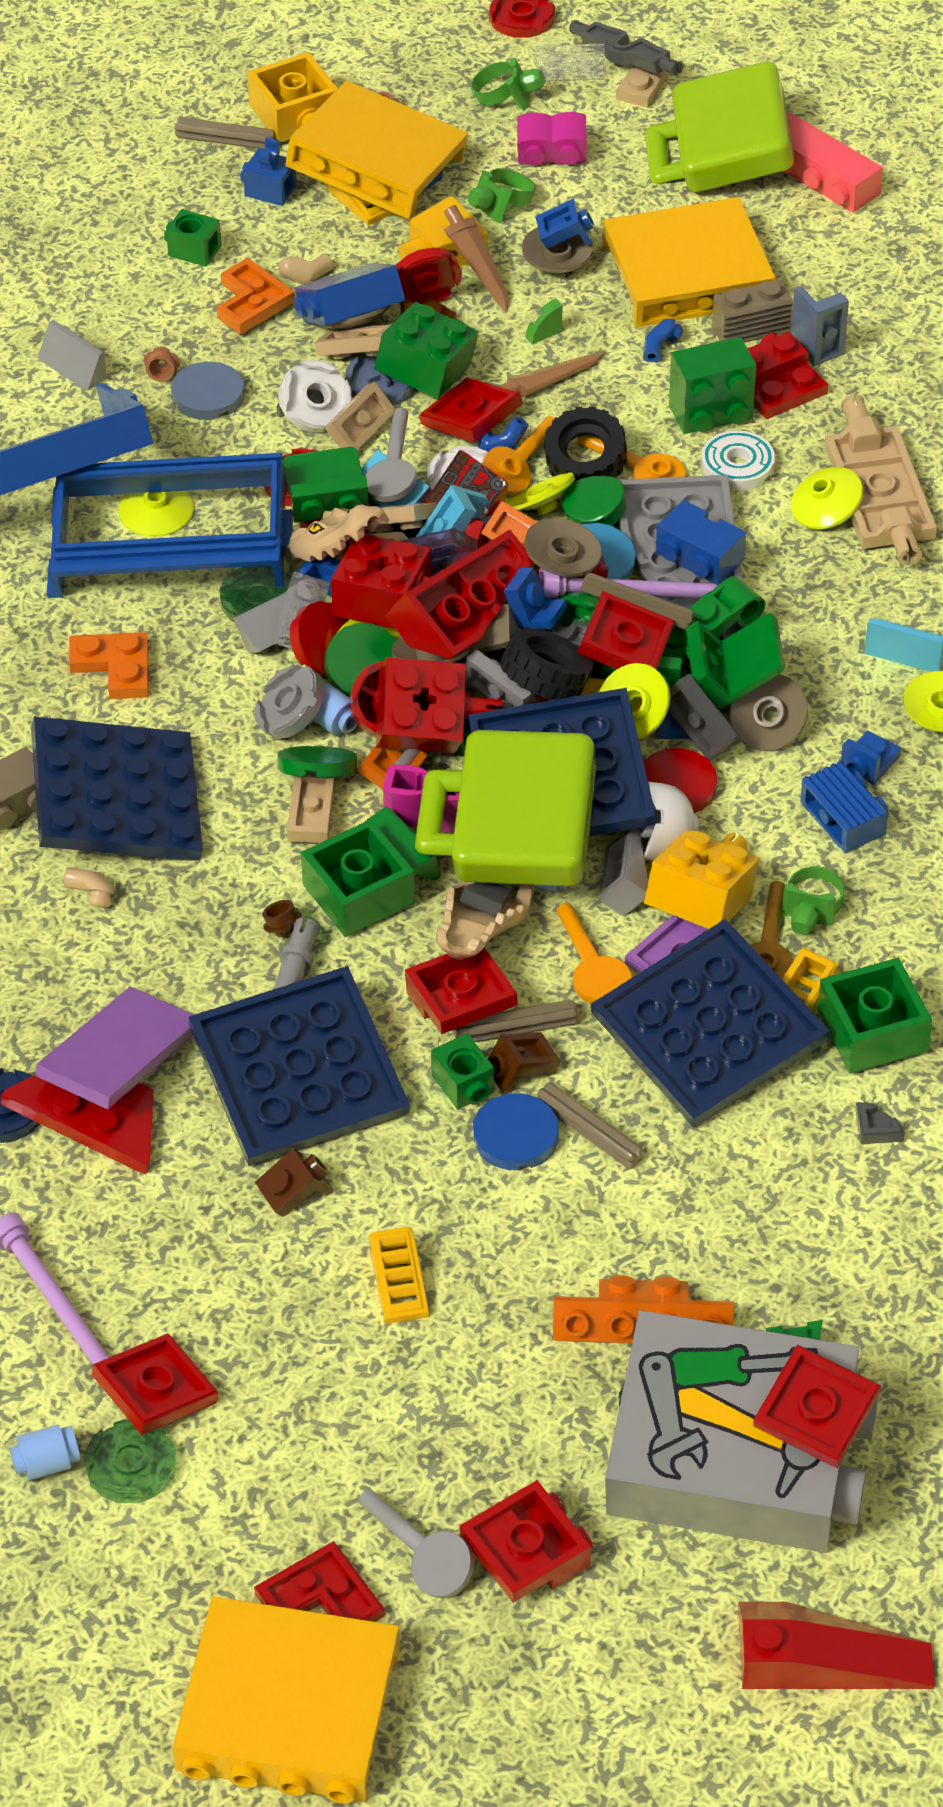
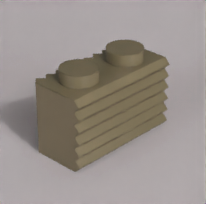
(752, 311)

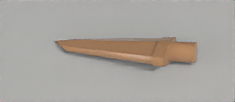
(471, 245)
(537, 379)

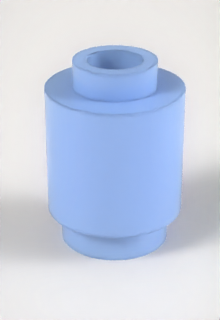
(335, 712)
(45, 1452)

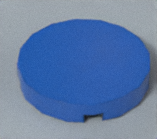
(515, 1131)

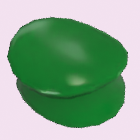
(595, 500)

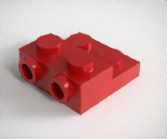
(783, 375)
(459, 990)
(528, 1542)

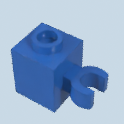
(267, 176)

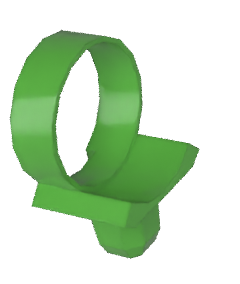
(518, 85)
(494, 198)
(810, 908)

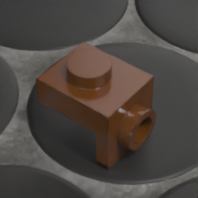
(293, 1180)

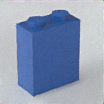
(348, 294)

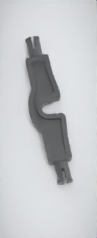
(620, 50)

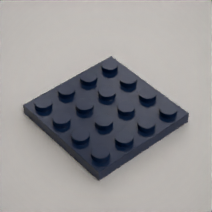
(621, 783)
(115, 789)
(709, 1022)
(298, 1065)

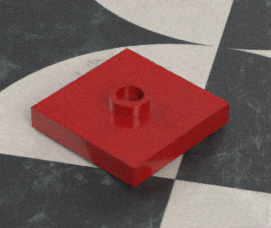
(470, 409)
(625, 633)
(154, 1383)
(817, 1406)

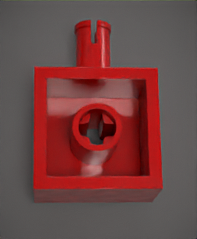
(376, 576)
(440, 689)

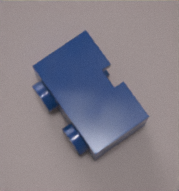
(700, 544)

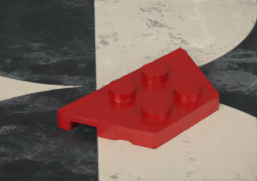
(116, 1132)

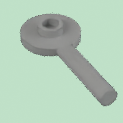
(394, 476)
(440, 1561)

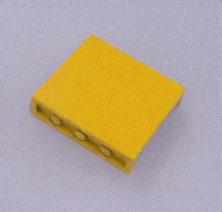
(374, 148)
(685, 256)
(285, 1699)

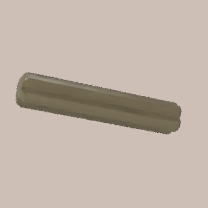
(222, 132)
(596, 584)
(521, 1020)
(591, 1126)

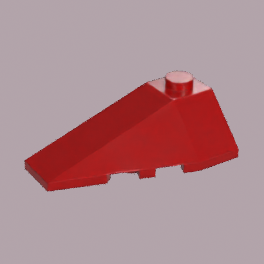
(460, 601)
(816, 1650)

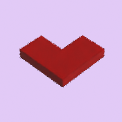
(322, 1580)

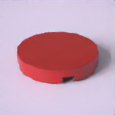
(524, 22)
(429, 274)
(312, 634)
(687, 772)

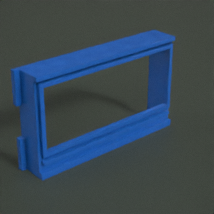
(78, 446)
(171, 552)

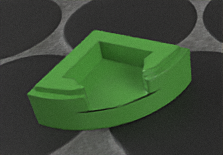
(547, 323)

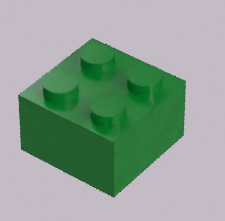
(426, 350)
(712, 385)
(358, 877)
(874, 1015)

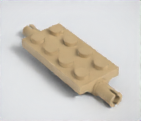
(892, 500)

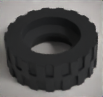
(585, 422)
(545, 664)

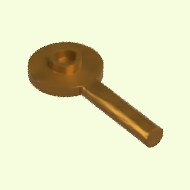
(772, 953)

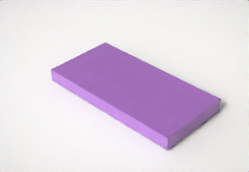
(117, 1048)

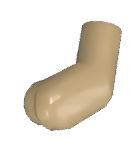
(303, 270)
(91, 881)

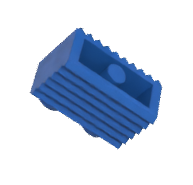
(844, 806)

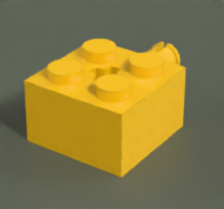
(288, 93)
(702, 878)

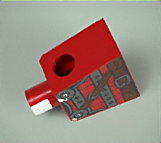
(472, 475)

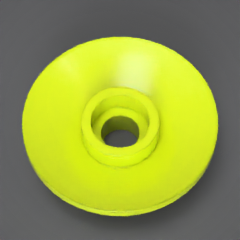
(542, 495)
(827, 498)
(156, 512)
(643, 685)
(925, 700)

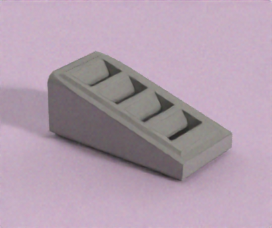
(624, 873)

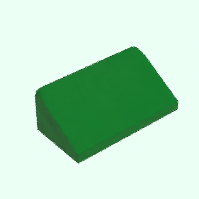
(404, 841)

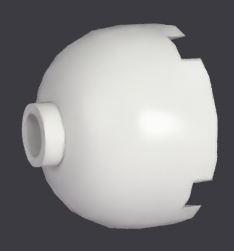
(673, 817)

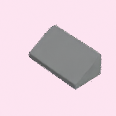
(72, 356)
(259, 623)

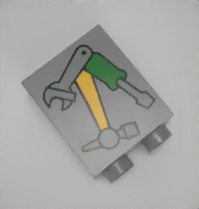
(690, 1446)

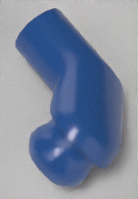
(656, 337)
(510, 437)

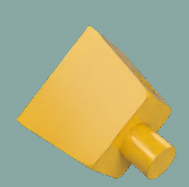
(428, 231)

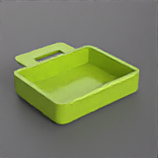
(726, 129)
(517, 810)

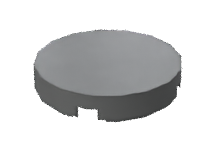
(290, 701)

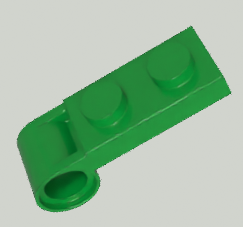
(717, 611)

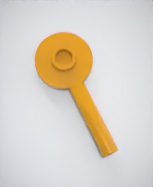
(512, 463)
(649, 466)
(595, 973)

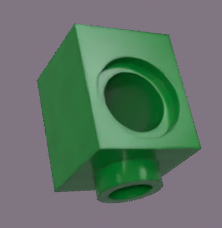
(193, 237)
(462, 1071)

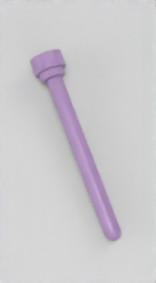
(558, 585)
(15, 1240)

